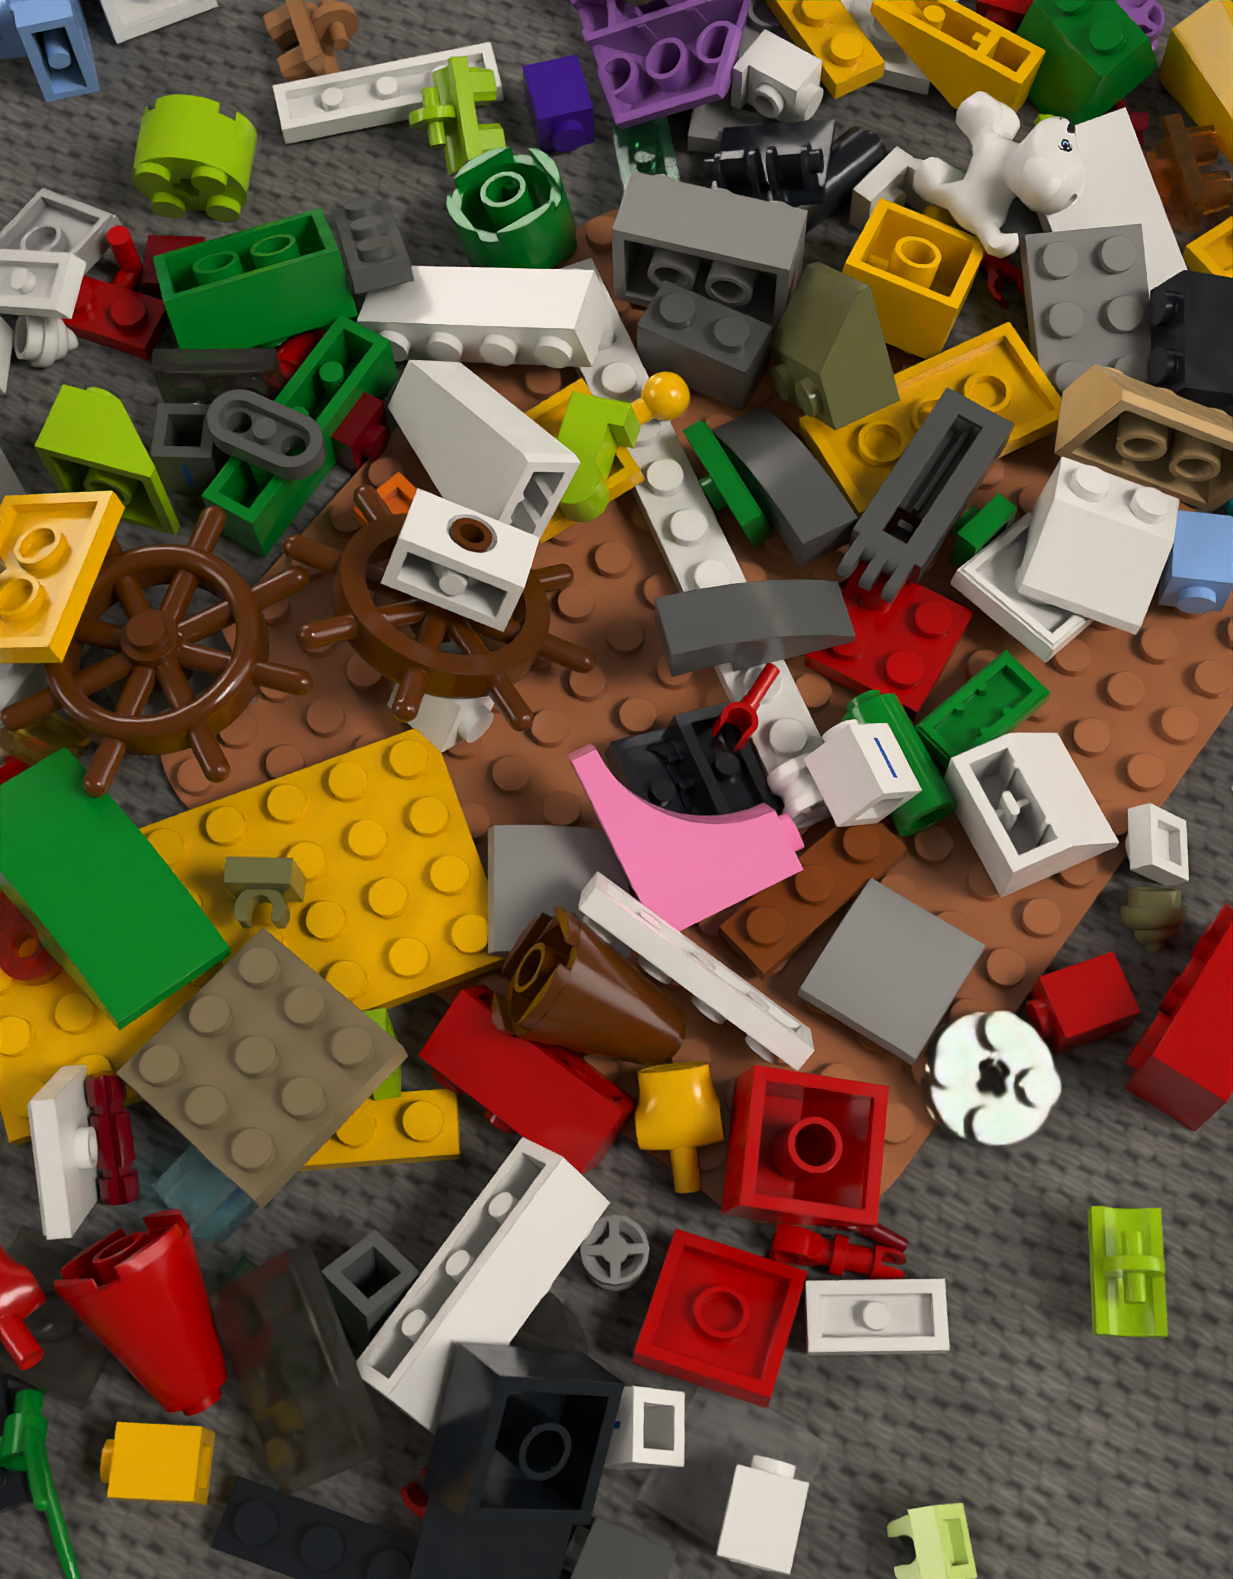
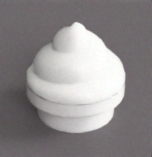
(42, 340)

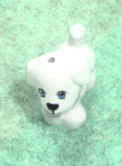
(1040, 170)

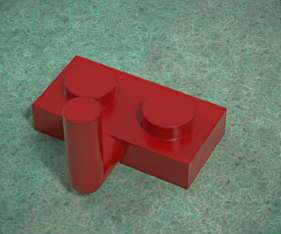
(114, 311)

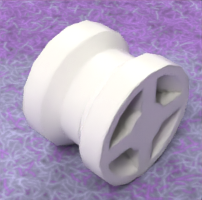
(798, 792)

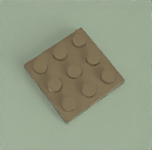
(262, 1066)

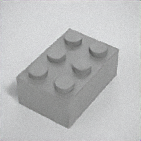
(709, 243)

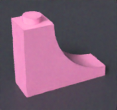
(685, 862)

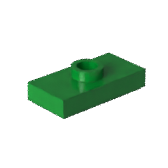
(725, 485)
(982, 709)

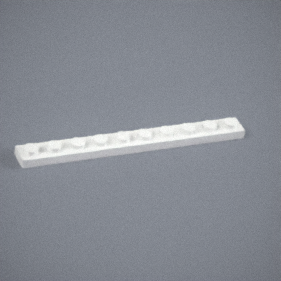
(693, 538)

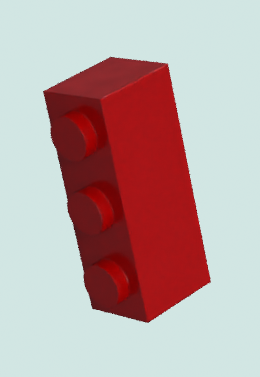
(527, 1084)

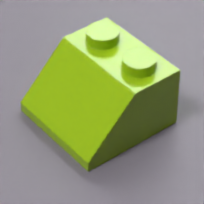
(95, 447)

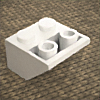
(1026, 809)

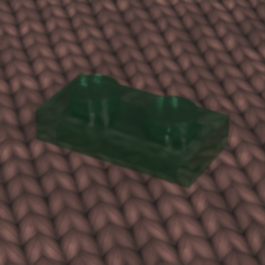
(645, 150)

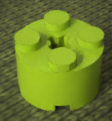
(194, 158)

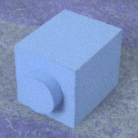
(1199, 564)

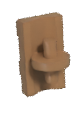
(316, 31)

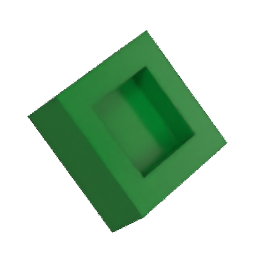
(980, 528)

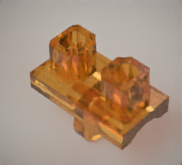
(1178, 176)

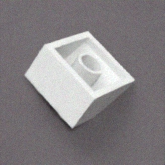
(1098, 545)

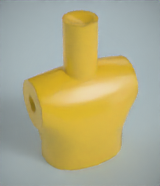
(678, 1114)

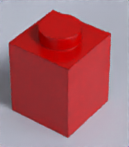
(1082, 1003)

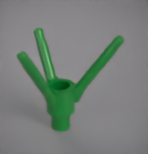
(25, 1451)

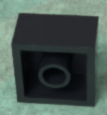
(523, 1435)

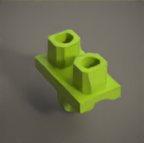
(451, 113)
(1127, 1272)

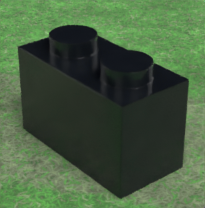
(1193, 337)

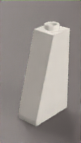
(481, 445)

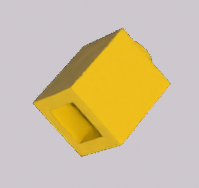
(158, 1463)

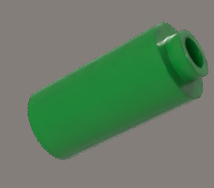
(935, 799)

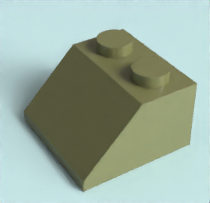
(832, 350)

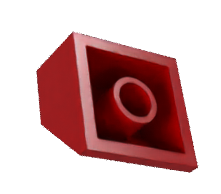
(805, 1149)

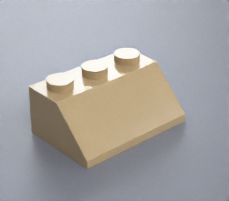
(1147, 437)

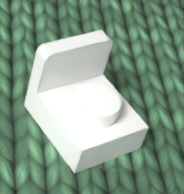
(889, 180)

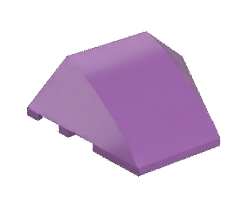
(662, 53)

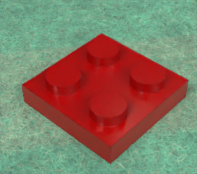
(896, 644)
(720, 1318)

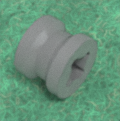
(614, 1240)

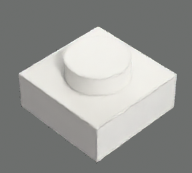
(1157, 845)

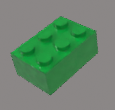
(256, 285)

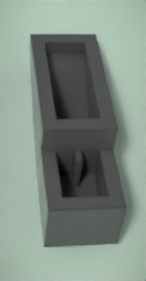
(788, 485)
(751, 623)

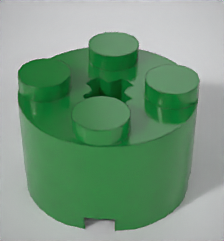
(512, 211)

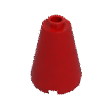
(151, 1310)

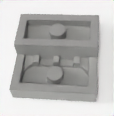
(540, 869)
(891, 971)

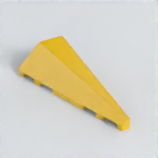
(1200, 69)

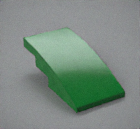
(99, 892)

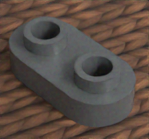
(271, 435)

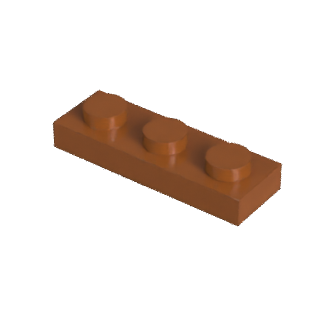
(797, 908)

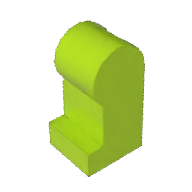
(593, 432)

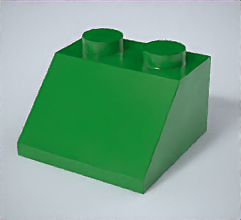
(1089, 58)

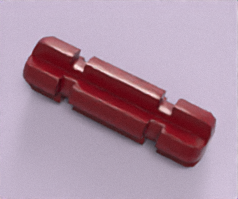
(114, 1138)

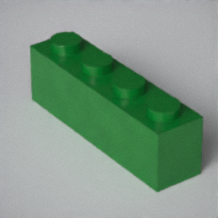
(324, 388)

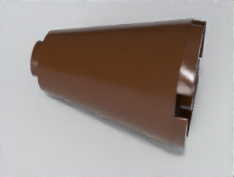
(584, 995)

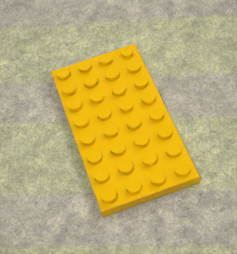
(384, 915)

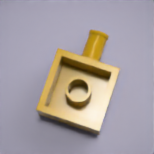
(916, 273)

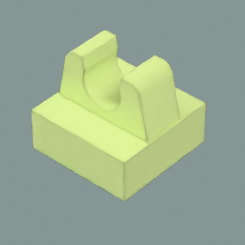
(939, 1543)

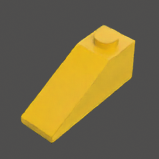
(961, 49)

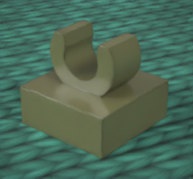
(264, 881)

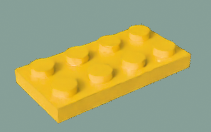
(987, 369)

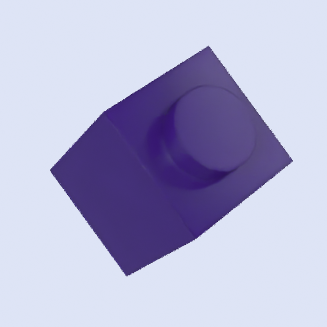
(558, 104)

